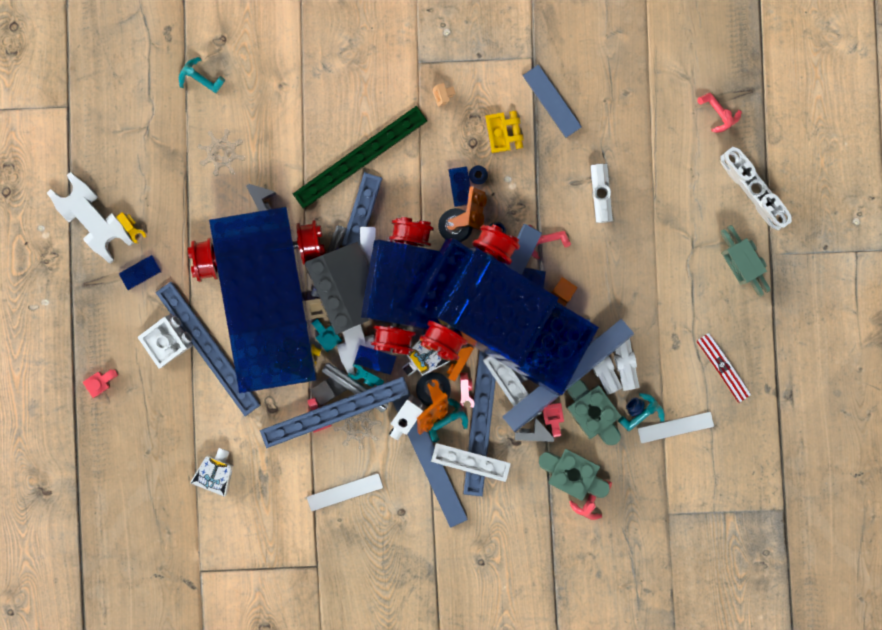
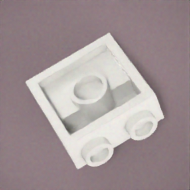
(165, 340)

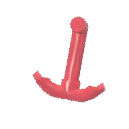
(725, 114)
(552, 237)
(588, 507)

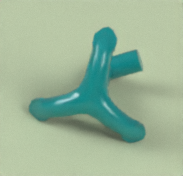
(189, 71)
(652, 407)
(456, 414)

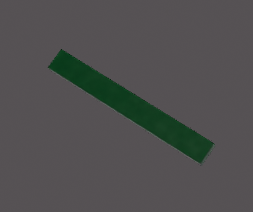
(360, 157)

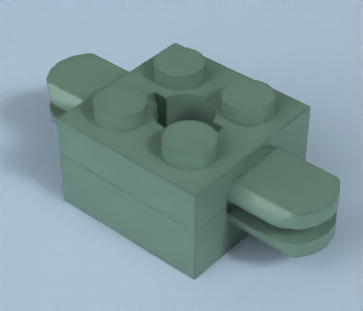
(744, 261)
(594, 412)
(574, 474)

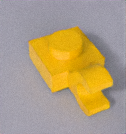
(128, 223)

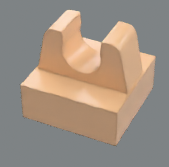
(443, 94)

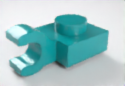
(326, 336)
(370, 379)

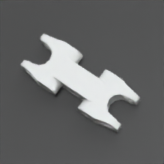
(775, 205)
(80, 206)
(349, 349)

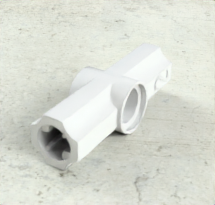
(602, 206)
(626, 365)
(606, 374)

